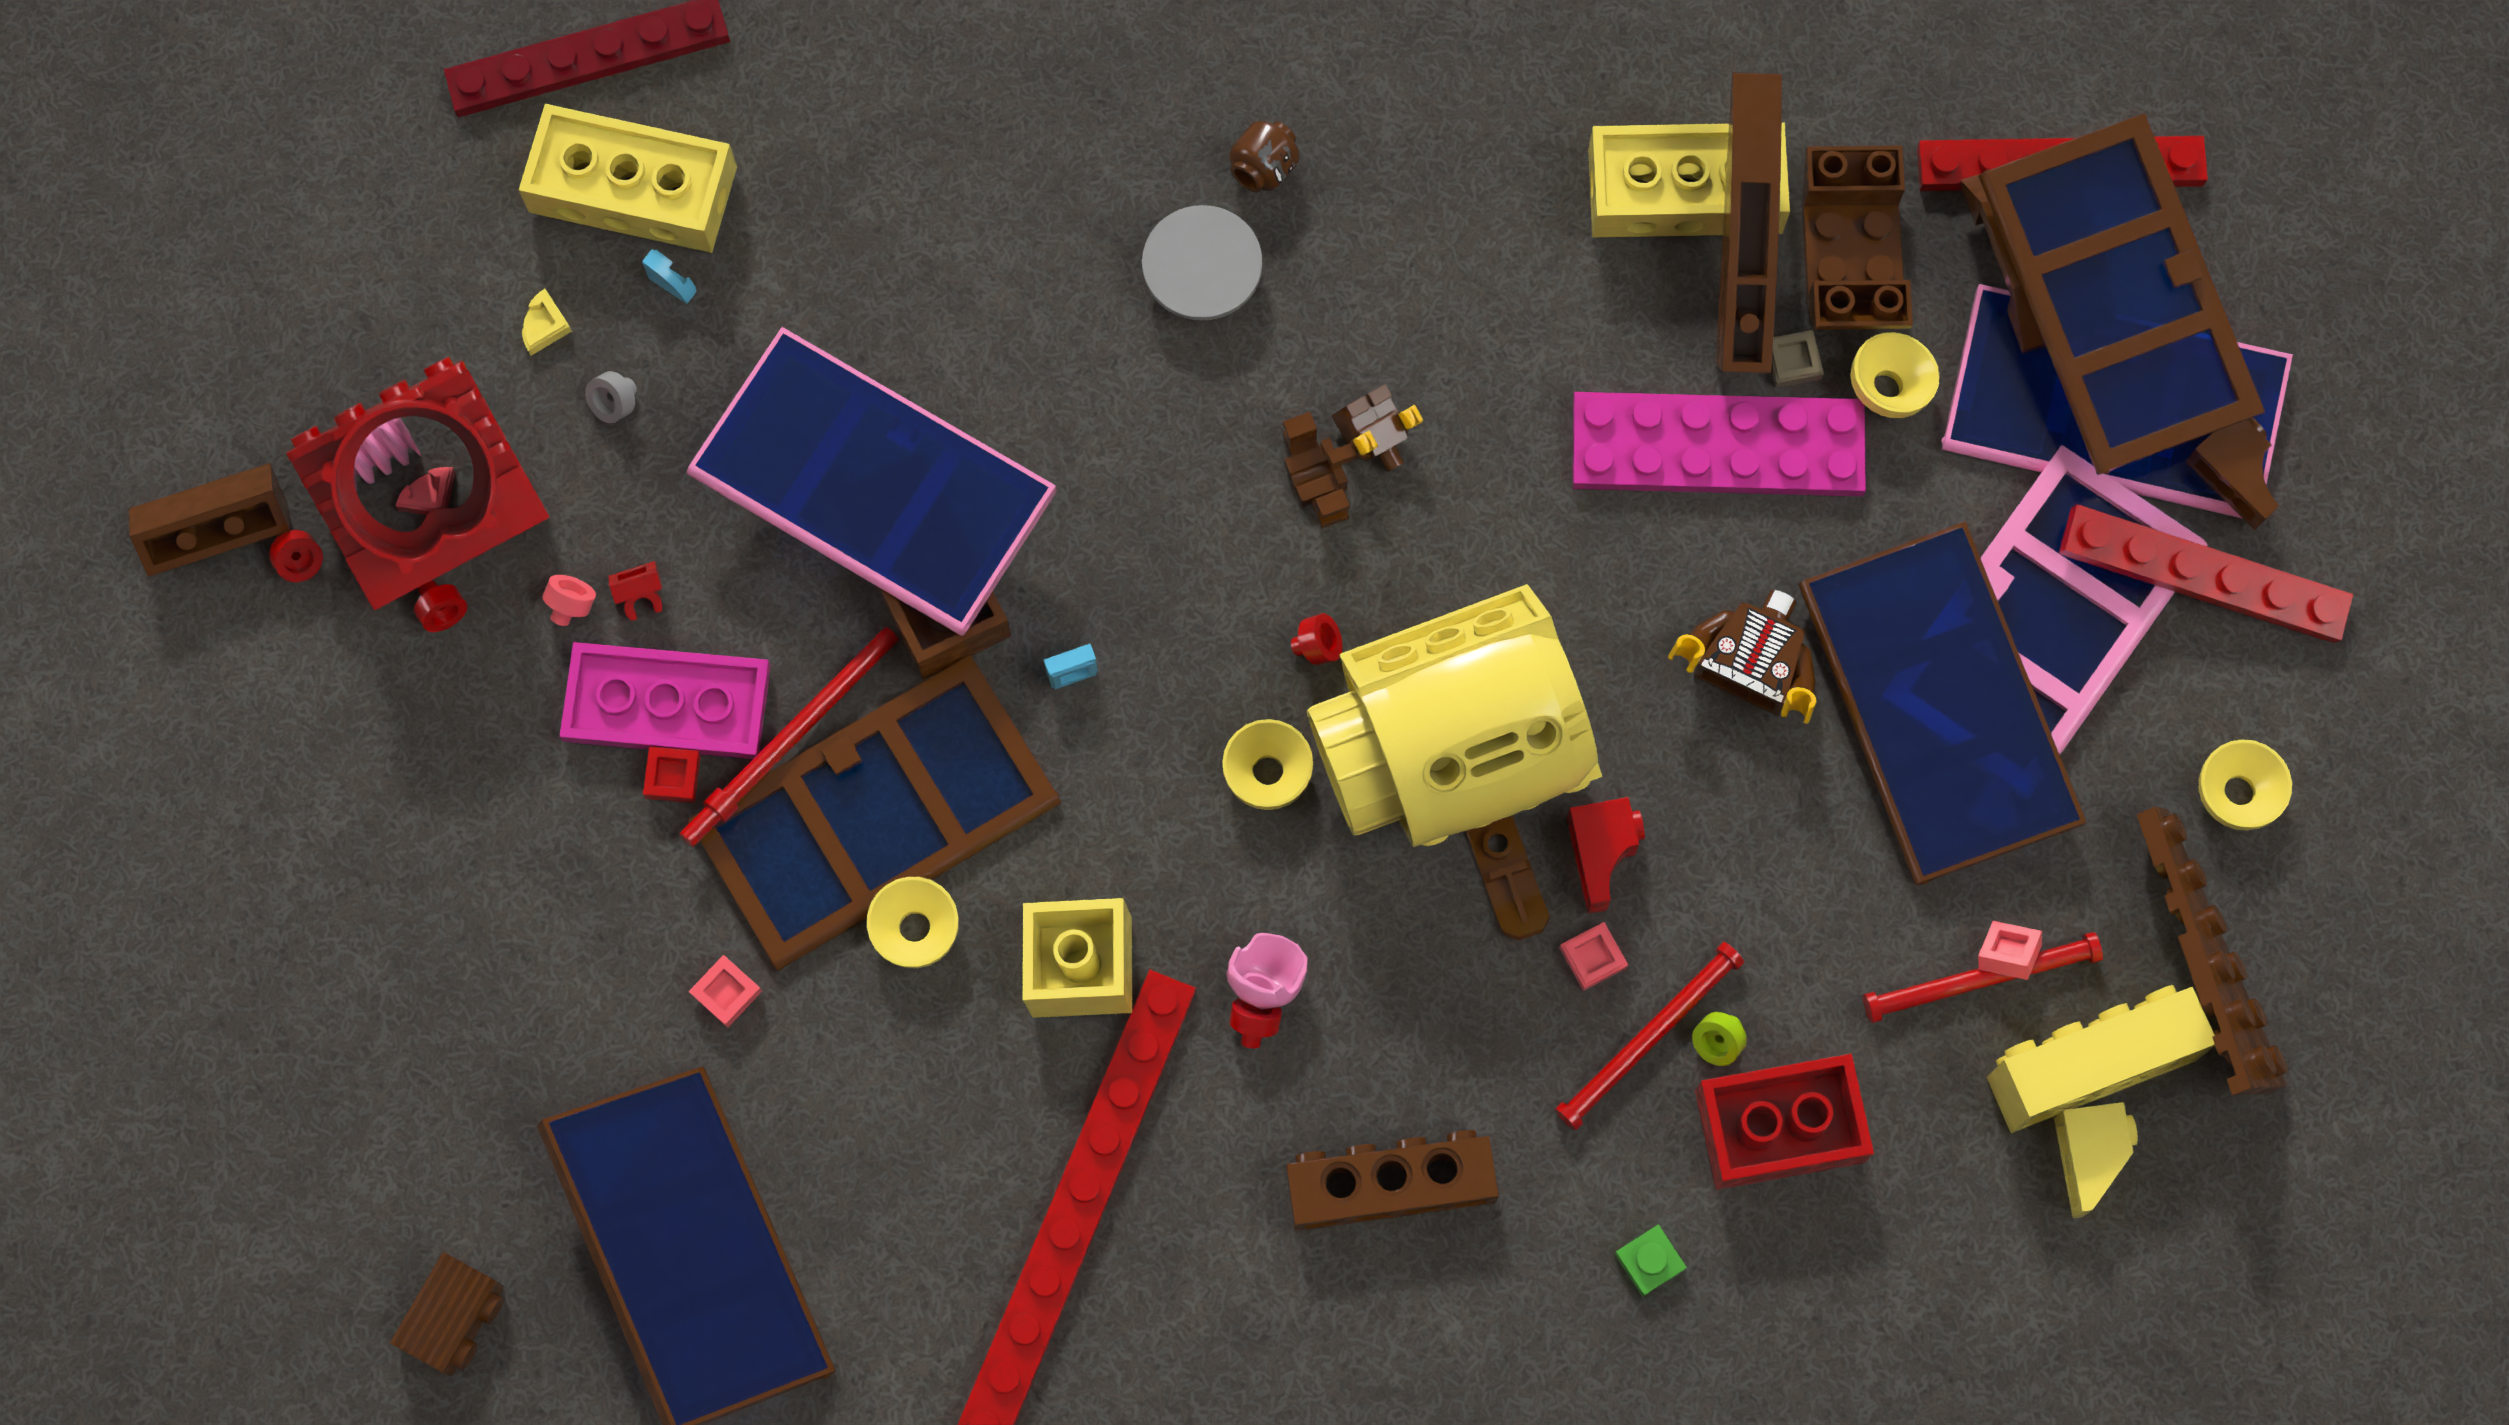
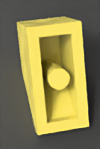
(2093, 1151)

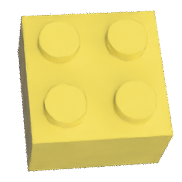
(1077, 958)

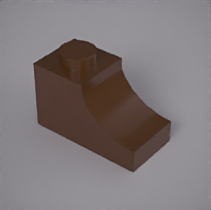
(2234, 469)

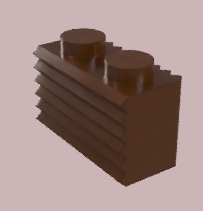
(449, 1315)

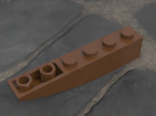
(1750, 224)

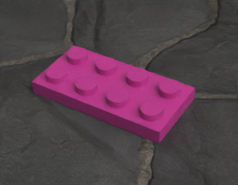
(665, 700)

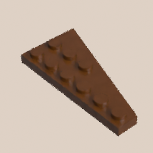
(2212, 967)

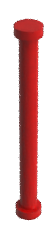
(1725, 960)
(1975, 979)

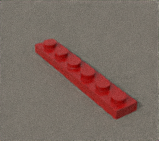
(1947, 162)
(2206, 574)

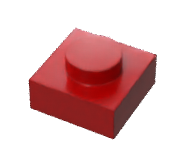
(672, 774)

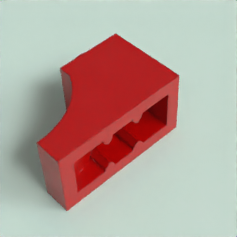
(1601, 839)

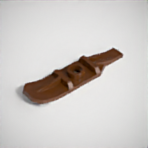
(1509, 880)

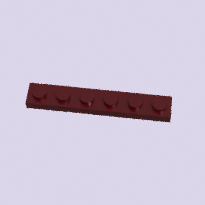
(586, 56)

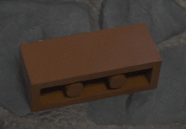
(208, 519)

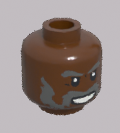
(1264, 156)

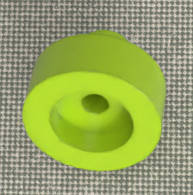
(1719, 1038)

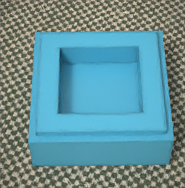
(1071, 666)

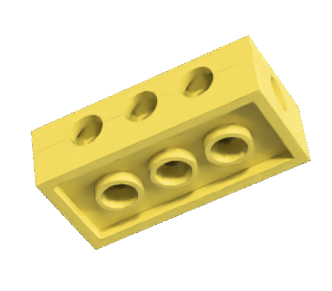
(622, 150)
(1662, 158)

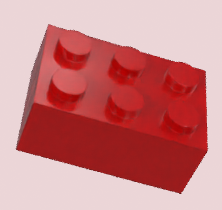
(1784, 1121)

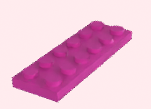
(1719, 444)

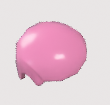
(1267, 971)

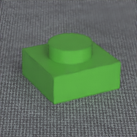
(1650, 1260)

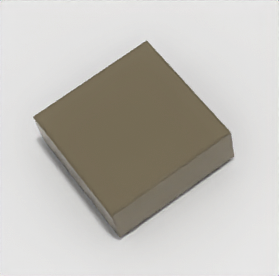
(1795, 359)

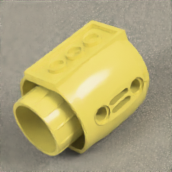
(1456, 722)

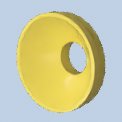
(1906, 363)
(1267, 740)
(2261, 769)
(909, 897)

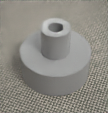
(611, 396)

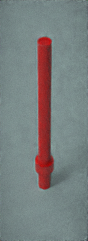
(723, 803)

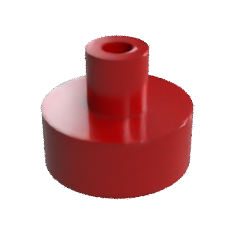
(296, 556)
(439, 606)
(1318, 640)
(1254, 1022)

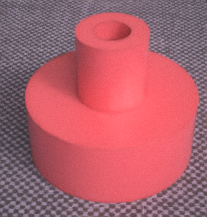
(568, 598)

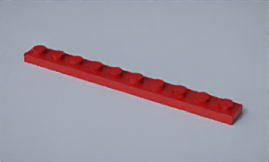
(1079, 1203)

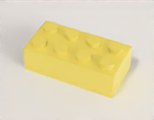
(2100, 1059)

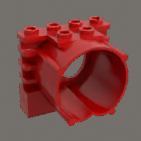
(395, 561)

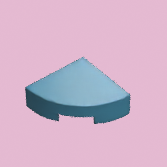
(658, 271)

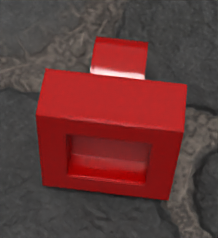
(634, 584)

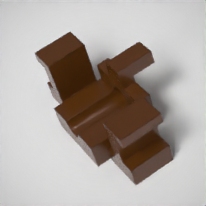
(1317, 470)

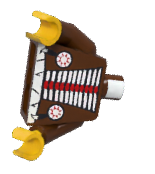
(1754, 656)

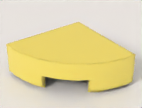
(543, 323)

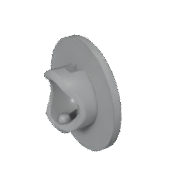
(1202, 262)

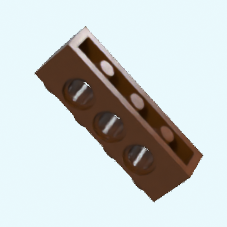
(1316, 1208)

